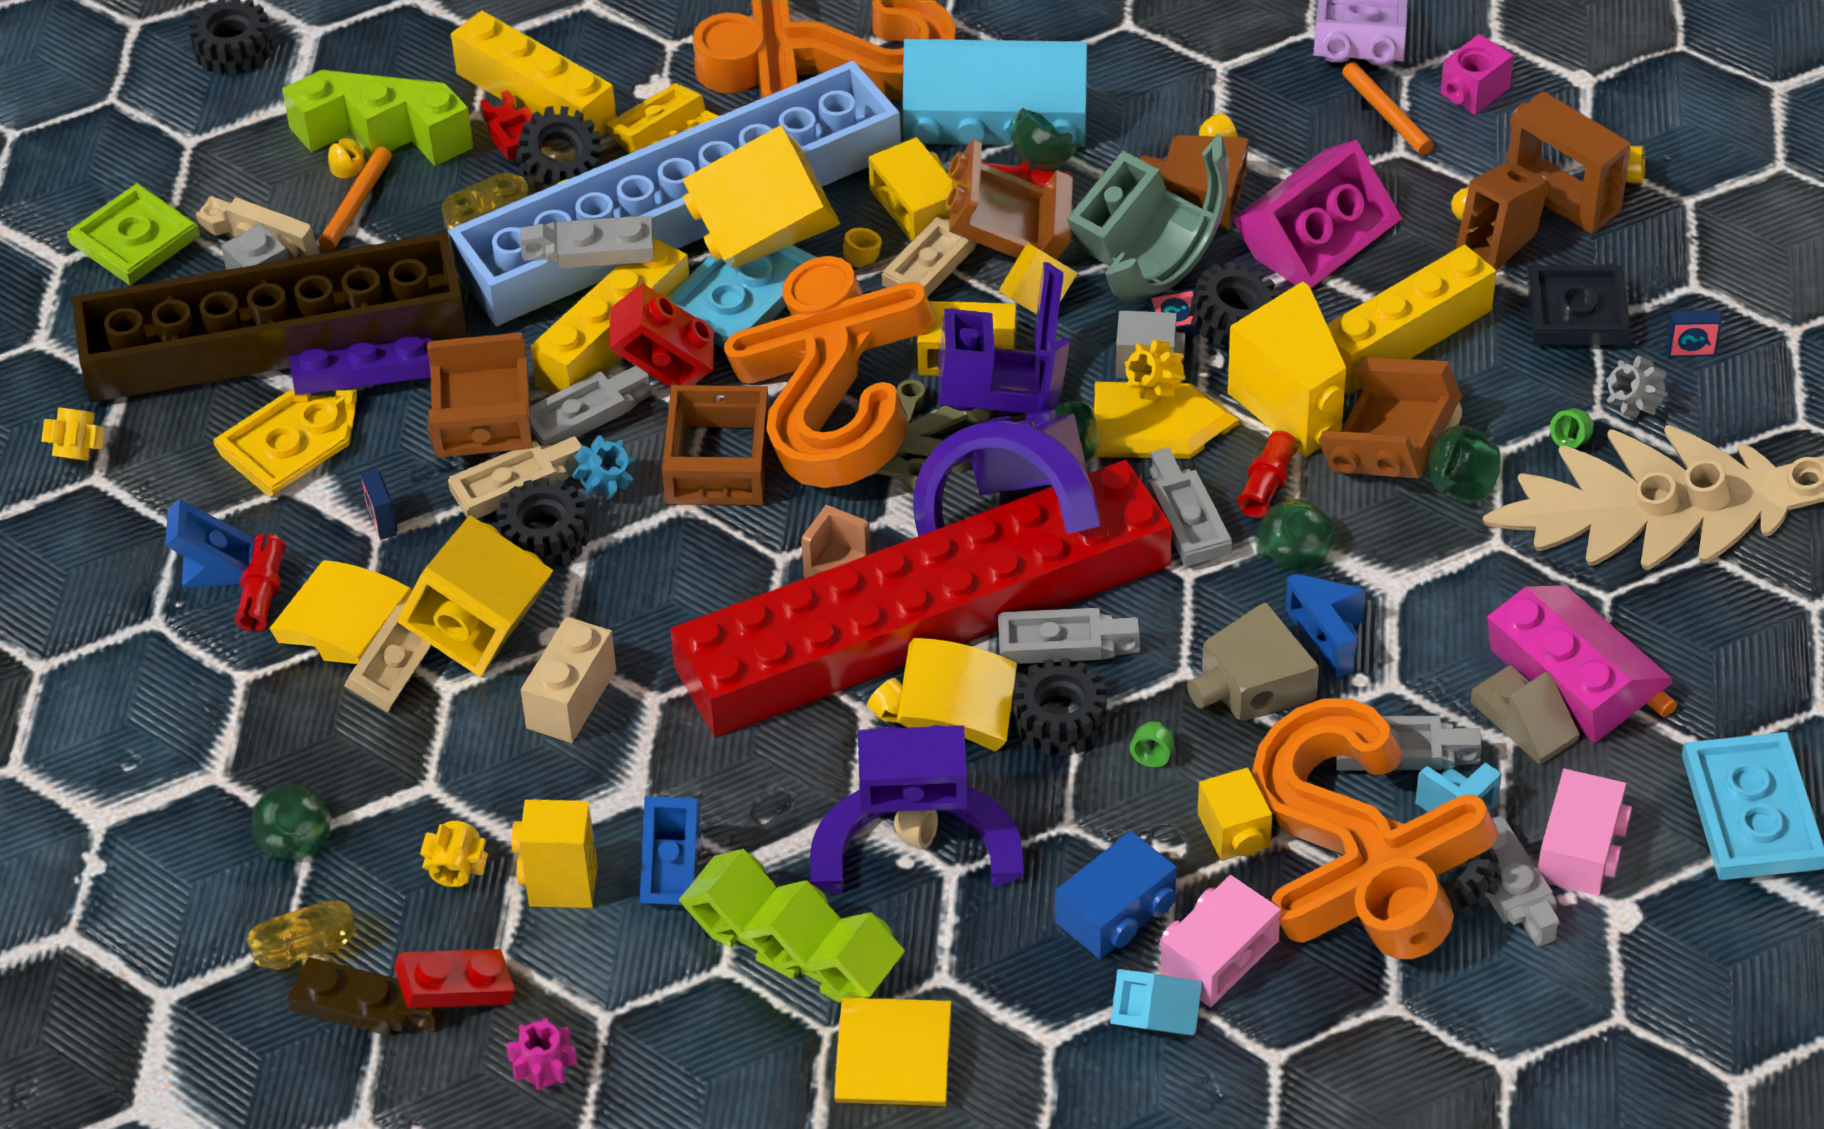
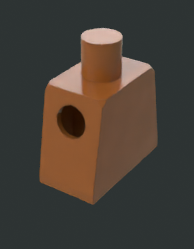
(1187, 176)
(1502, 212)

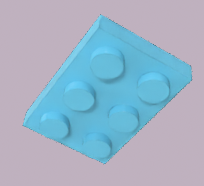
(739, 296)
(1753, 806)

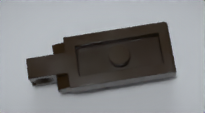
(356, 999)

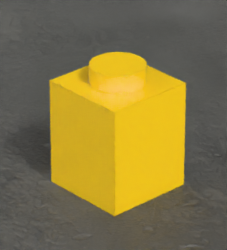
(1234, 814)

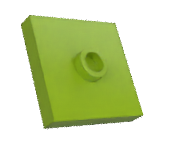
(133, 234)

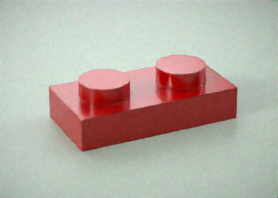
(454, 978)

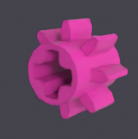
(541, 1054)

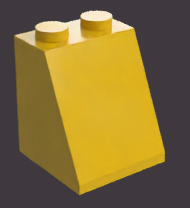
(758, 199)
(1288, 368)
(474, 595)

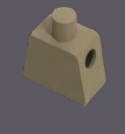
(1255, 667)

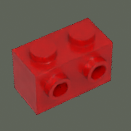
(661, 337)

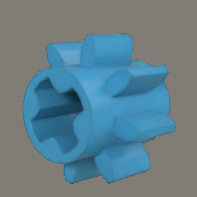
(612, 457)

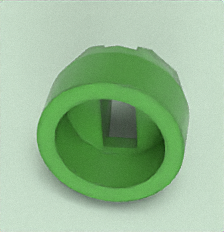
(1565, 425)
(1159, 752)

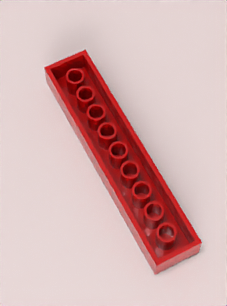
(935, 586)

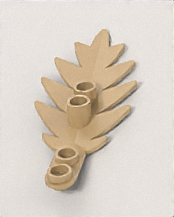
(1661, 498)

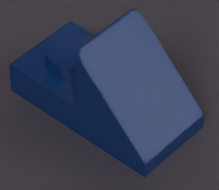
(211, 548)
(1327, 618)
(669, 848)

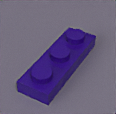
(360, 365)

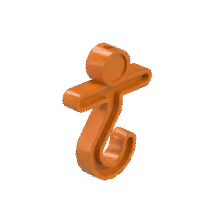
(771, 49)
(823, 345)
(1385, 865)

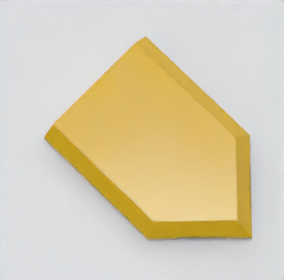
(1139, 426)
(289, 437)

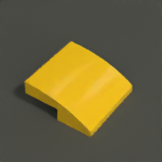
(659, 118)
(339, 611)
(958, 686)
(893, 1052)

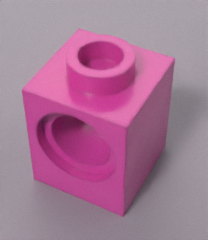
(1476, 74)

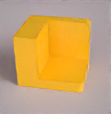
(1025, 277)

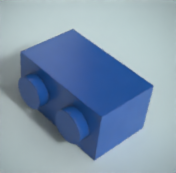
(1116, 895)

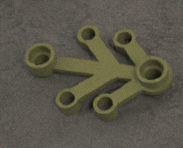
(918, 430)

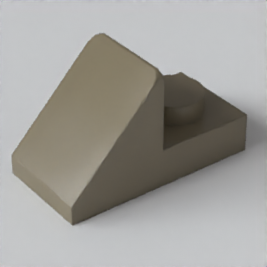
(1527, 712)

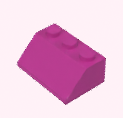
(1318, 216)
(1590, 660)

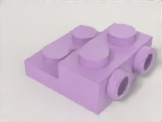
(1361, 30)

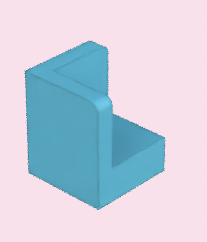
(1438, 789)
(1156, 1002)

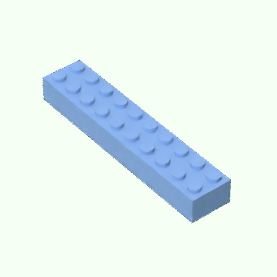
(832, 116)

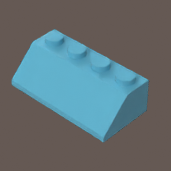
(978, 86)

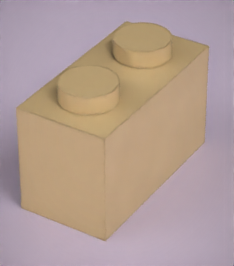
(568, 679)

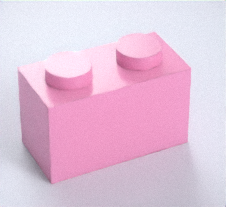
(1582, 832)
(1220, 938)

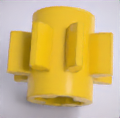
(1154, 370)
(73, 434)
(454, 853)

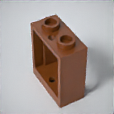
(1602, 152)
(715, 478)

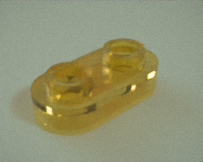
(483, 198)
(301, 934)

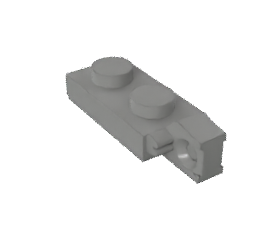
(590, 242)
(587, 405)
(1189, 509)
(1066, 634)
(1427, 743)
(1522, 889)

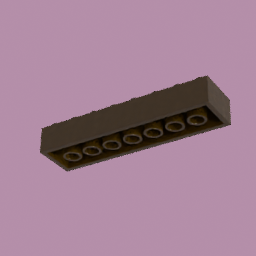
(264, 313)

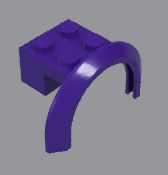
(1000, 379)
(1009, 458)
(913, 773)

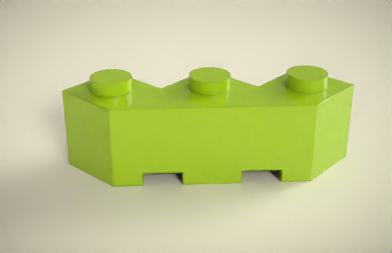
(378, 113)
(791, 927)

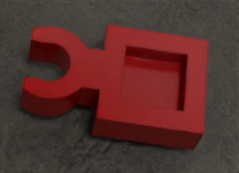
(506, 123)

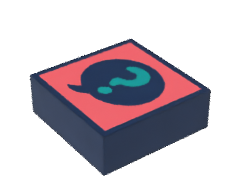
(1176, 303)
(1693, 333)
(379, 504)

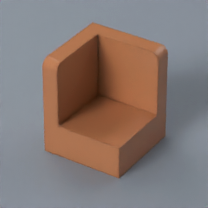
(834, 540)

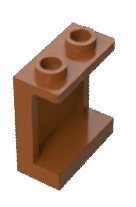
(1006, 209)
(479, 395)
(1394, 419)

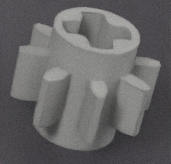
(1636, 387)

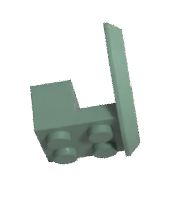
(1144, 229)

